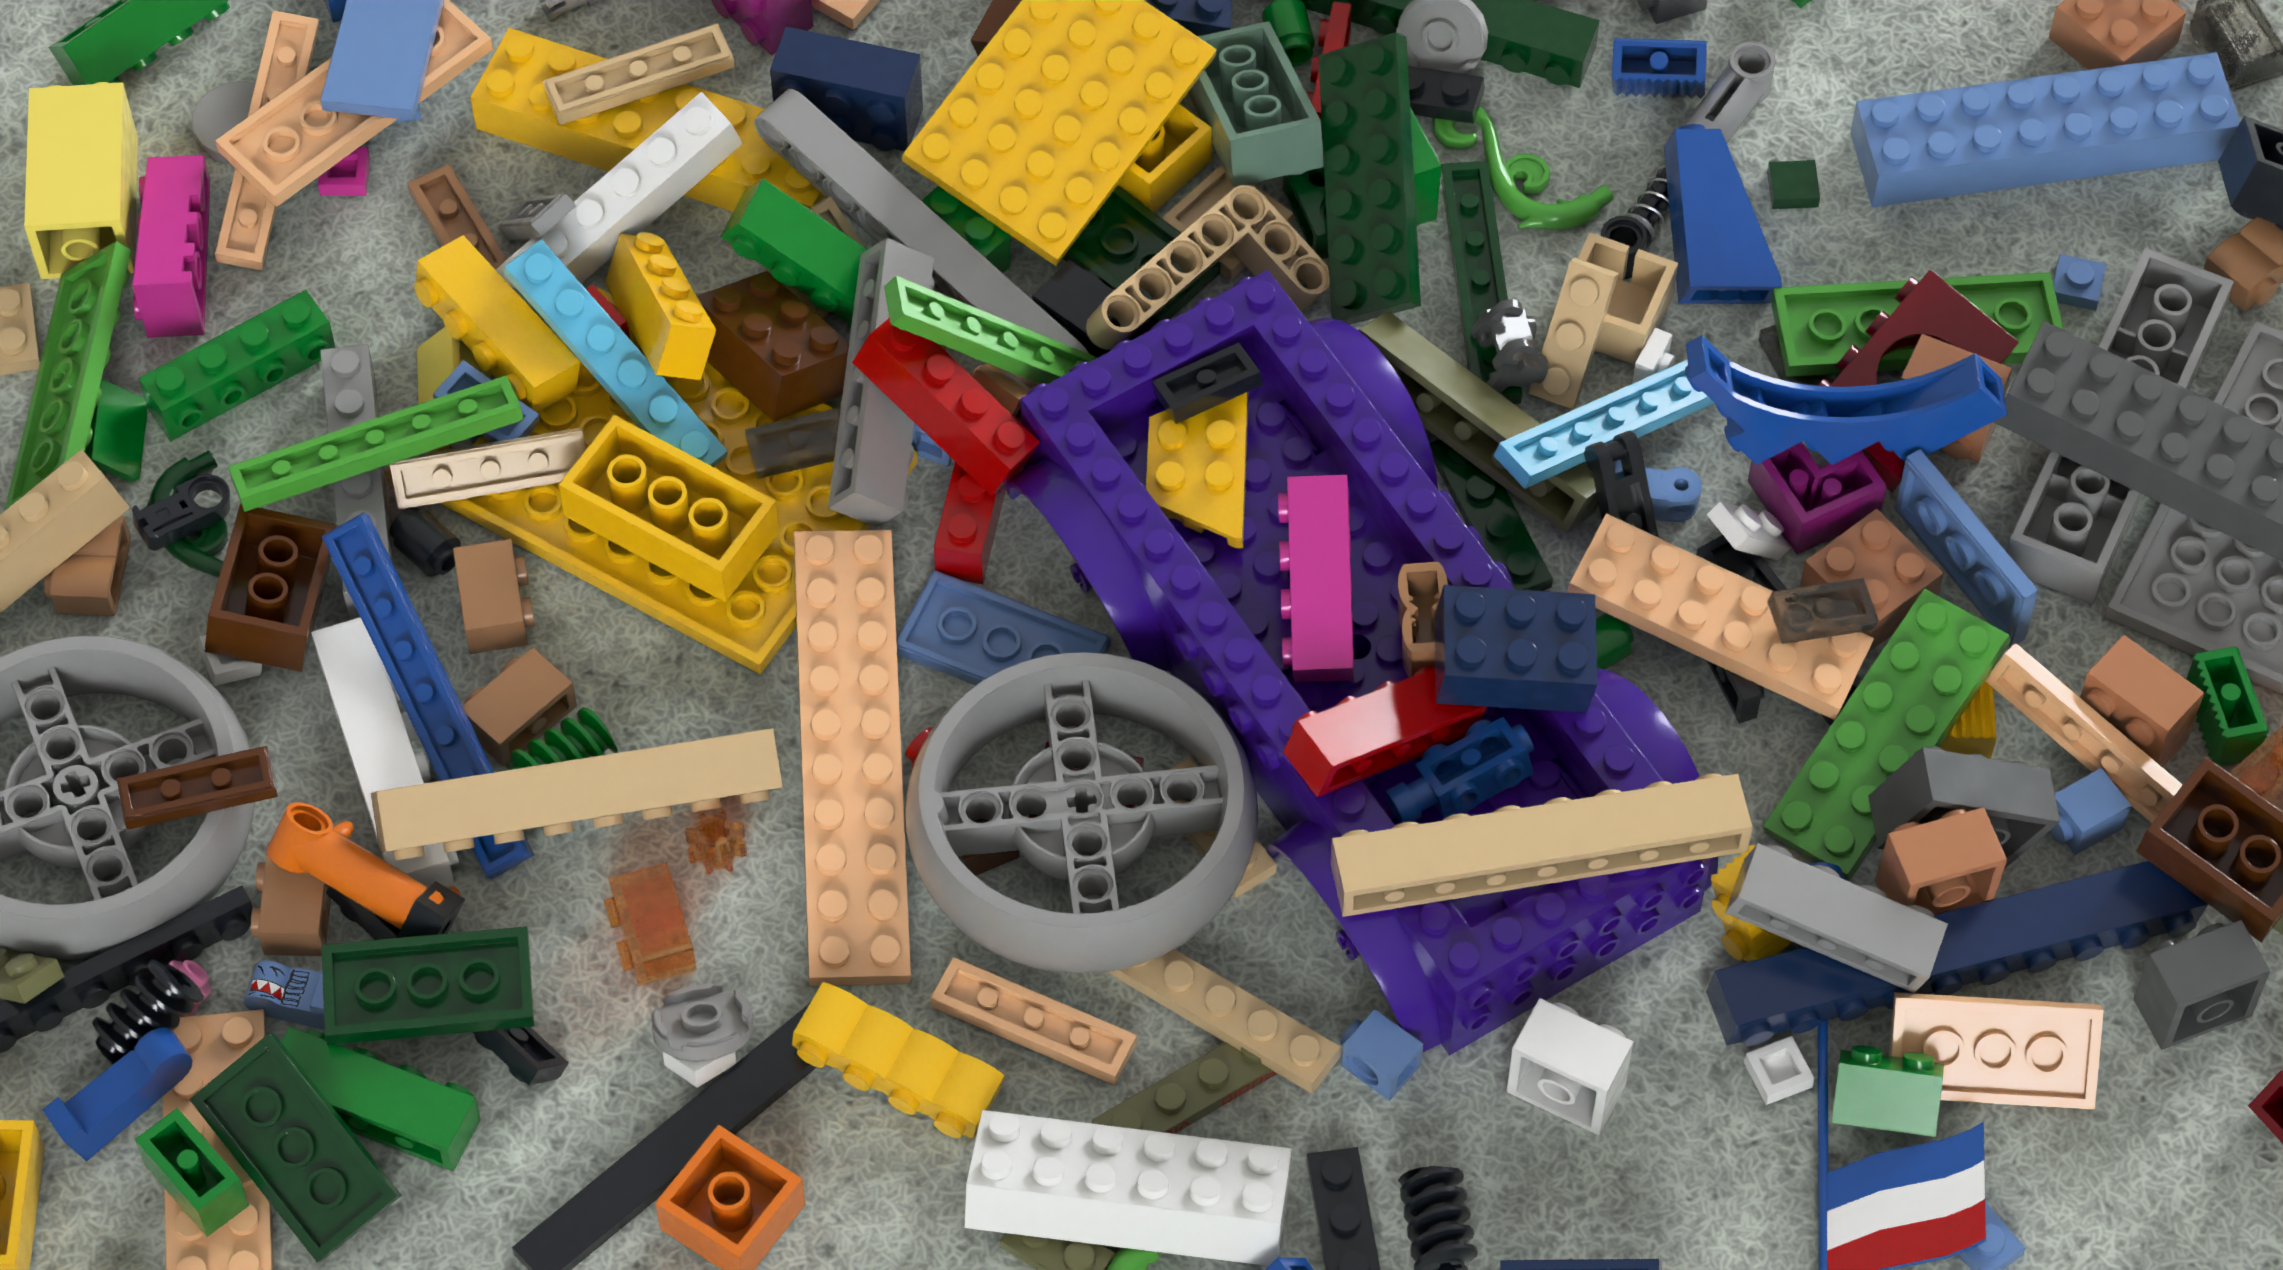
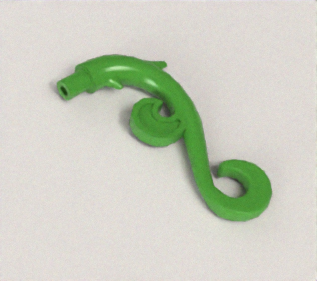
(1530, 168)

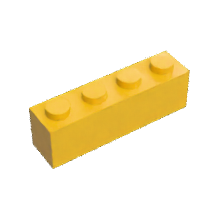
(660, 306)
(496, 324)

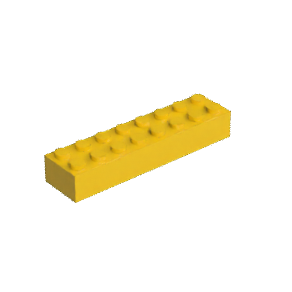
(515, 107)

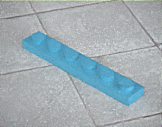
(609, 353)
(1635, 408)

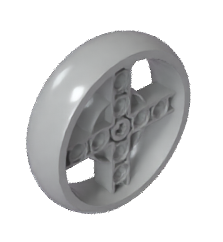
(37, 684)
(1068, 693)

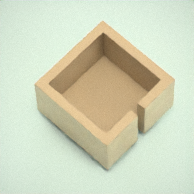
(1635, 305)

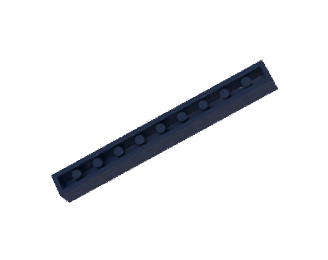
(1979, 945)

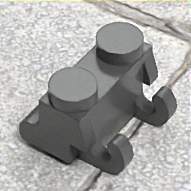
(1514, 341)

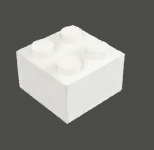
(1569, 1065)

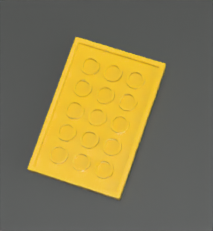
(1058, 114)

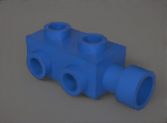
(1465, 772)

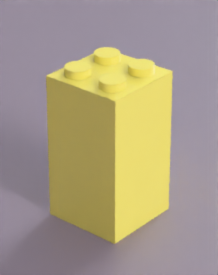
(79, 174)

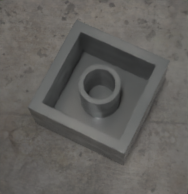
(2201, 983)

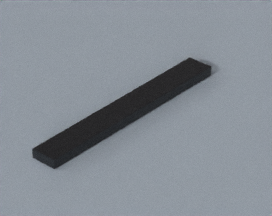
(655, 1162)

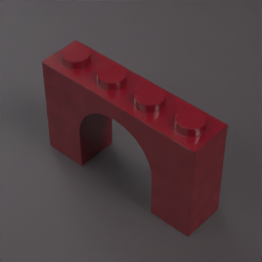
(1927, 309)

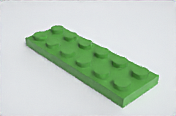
(1825, 320)
(71, 367)
(1898, 708)

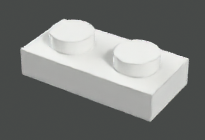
(1750, 530)

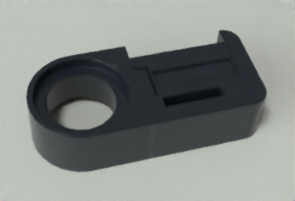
(180, 514)

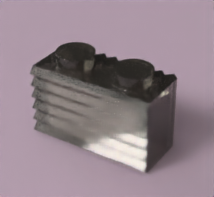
(2241, 37)

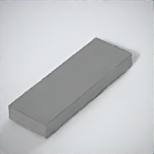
(536, 216)

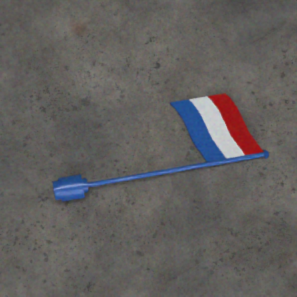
(1901, 1202)

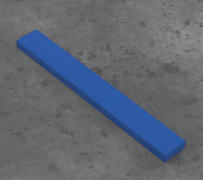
(415, 670)

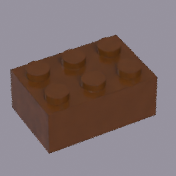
(774, 346)
(269, 589)
(2222, 847)

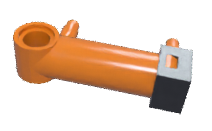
(312, 845)

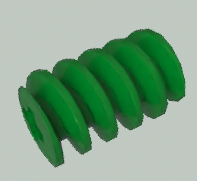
(576, 741)

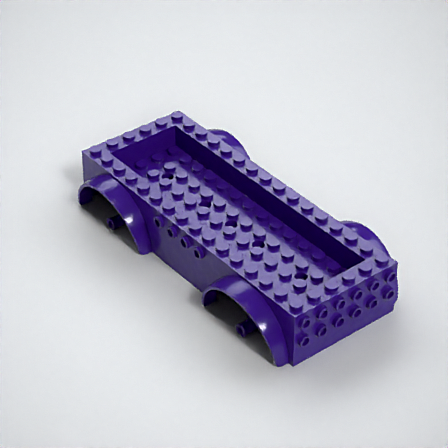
(1219, 627)

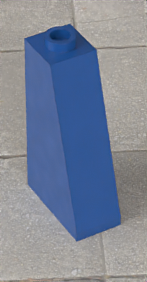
(1714, 224)

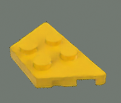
(1201, 468)

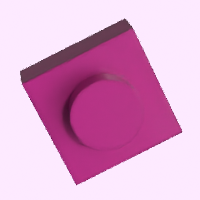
(348, 176)

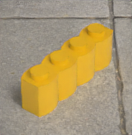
(894, 1058)

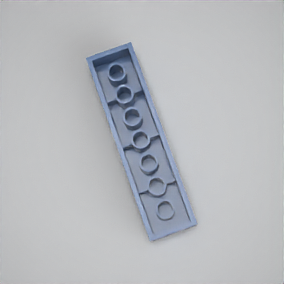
(2043, 129)

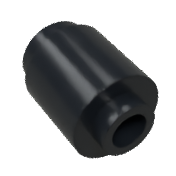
(424, 541)

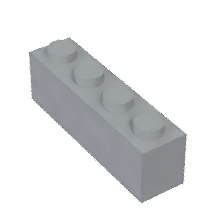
(1836, 917)

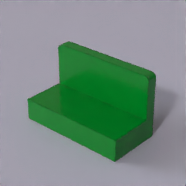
(118, 432)

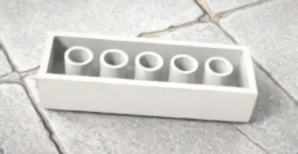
(1128, 1188)

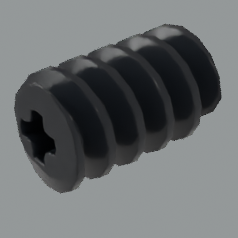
(156, 1006)
(1437, 1218)

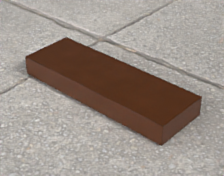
(197, 787)

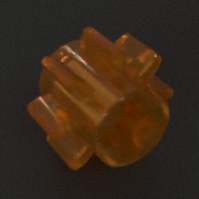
(716, 842)

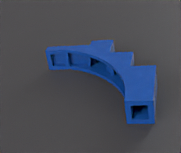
(1840, 421)

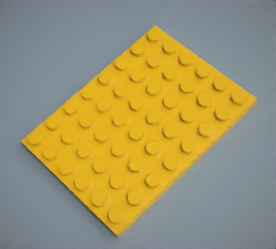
(762, 607)

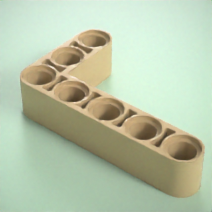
(1196, 256)

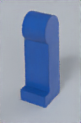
(120, 1093)

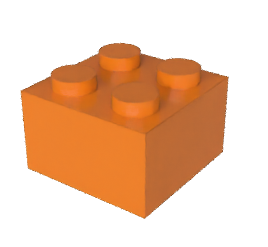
(730, 1202)

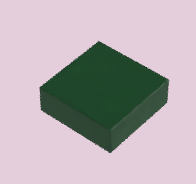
(1793, 184)

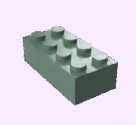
(1257, 107)

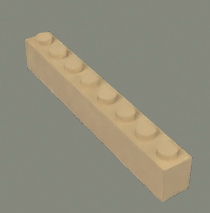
(576, 791)
(1540, 844)

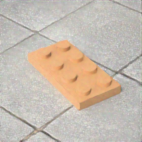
(2004, 1047)

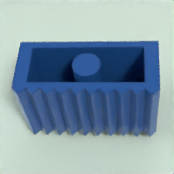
(1659, 67)

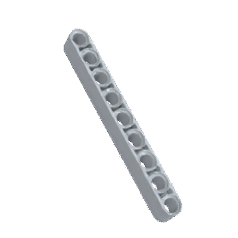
(892, 211)

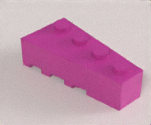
(172, 246)
(1319, 578)

